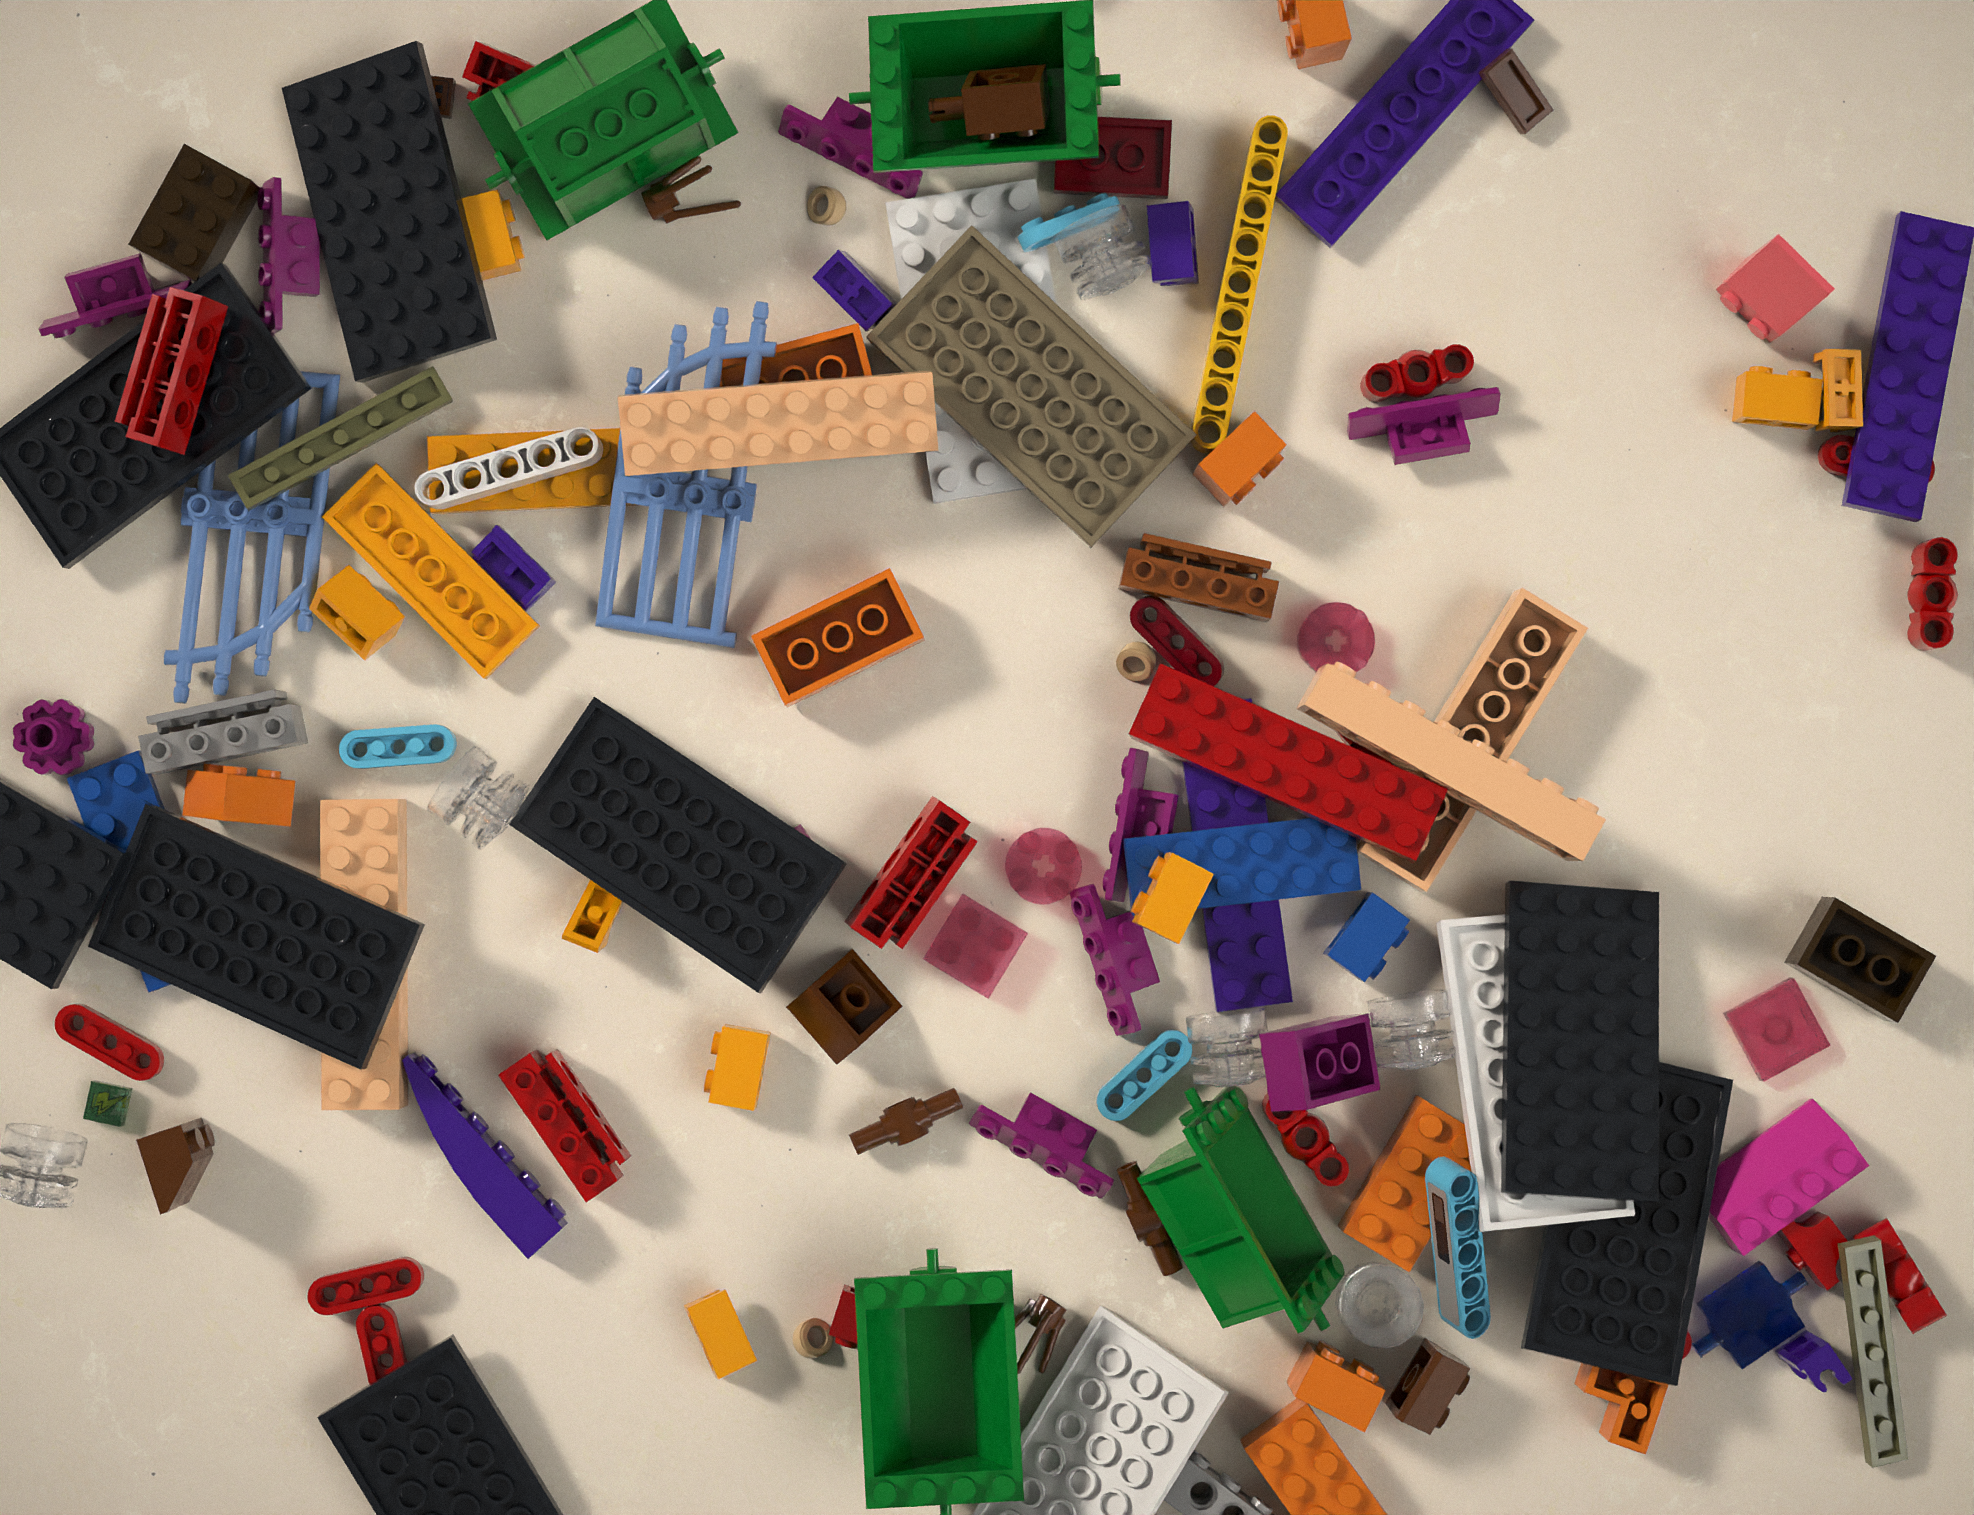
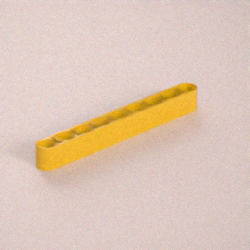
(1241, 266)

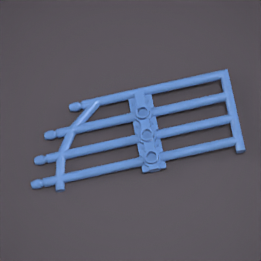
(685, 493)
(279, 517)

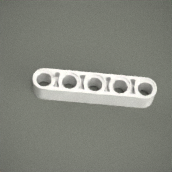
(491, 463)

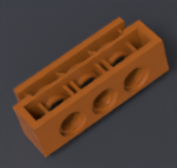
(1199, 585)

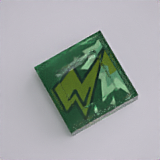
(107, 1103)

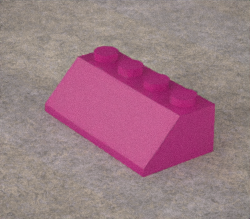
(1781, 1176)

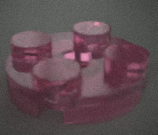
(1350, 623)
(1055, 884)

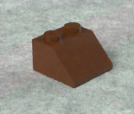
(844, 1007)
(176, 1161)
(1428, 1387)

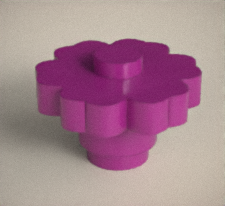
(53, 737)

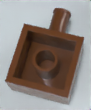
(998, 102)

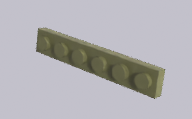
(340, 438)
(1873, 1351)

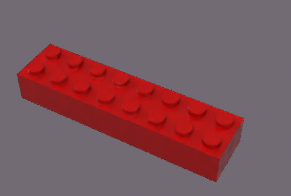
(1288, 763)

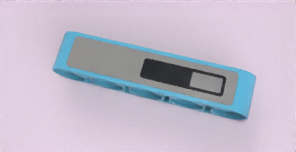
(1457, 1247)

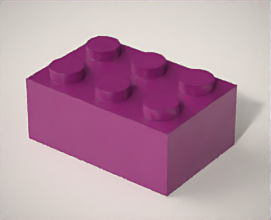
(1319, 1062)

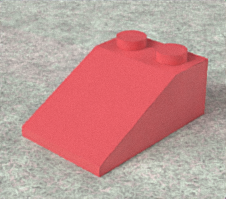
(1773, 289)

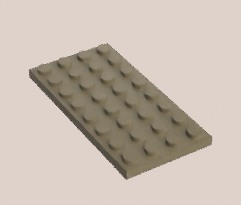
(1032, 386)

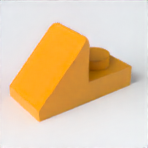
(593, 918)

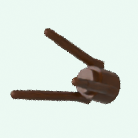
(662, 195)
(1045, 1316)

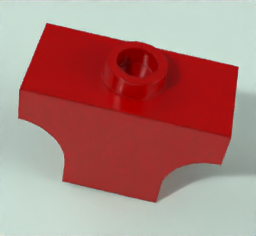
(1814, 1247)

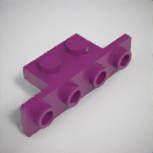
(845, 139)
(289, 255)
(105, 293)
(1425, 426)
(1139, 815)
(1117, 955)
(1049, 1139)

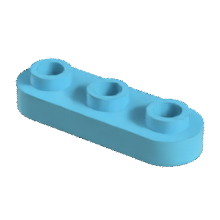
(1040, 233)
(381, 743)
(1135, 1091)

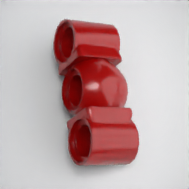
(1433, 365)
(1939, 577)
(1313, 1154)
(1904, 1280)

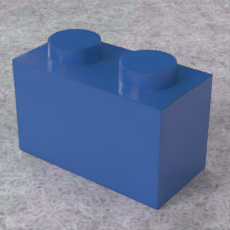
(1367, 937)

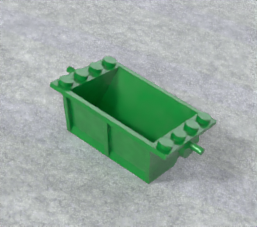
(935, 51)
(604, 117)
(1240, 1218)
(939, 1387)

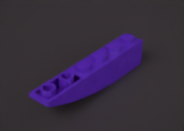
(482, 1164)

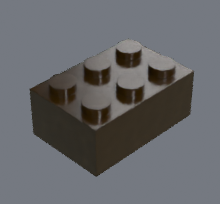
(195, 215)
(1860, 959)

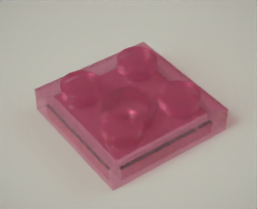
(975, 946)
(1776, 1029)

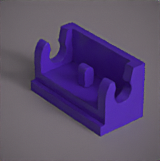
(1173, 243)
(854, 290)
(512, 567)
(1810, 1356)

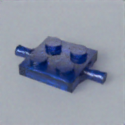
(1750, 1314)

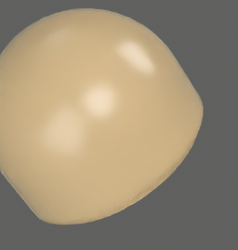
(836, 206)
(1141, 651)
(801, 1341)

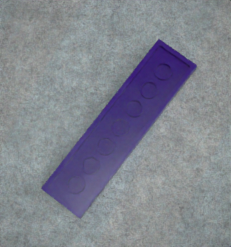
(1400, 114)
(1908, 366)
(1245, 938)

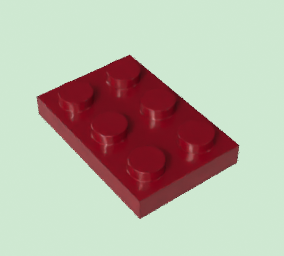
(1130, 161)

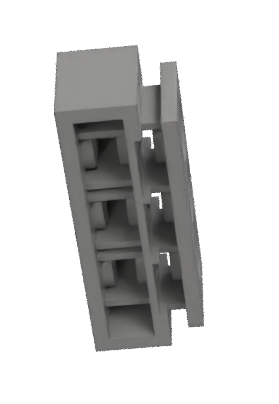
(222, 741)
(1221, 1493)

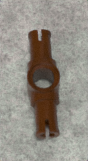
(906, 1121)
(1146, 1221)

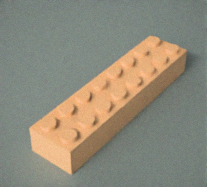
(778, 423)
(1494, 706)
(1463, 767)
(367, 854)

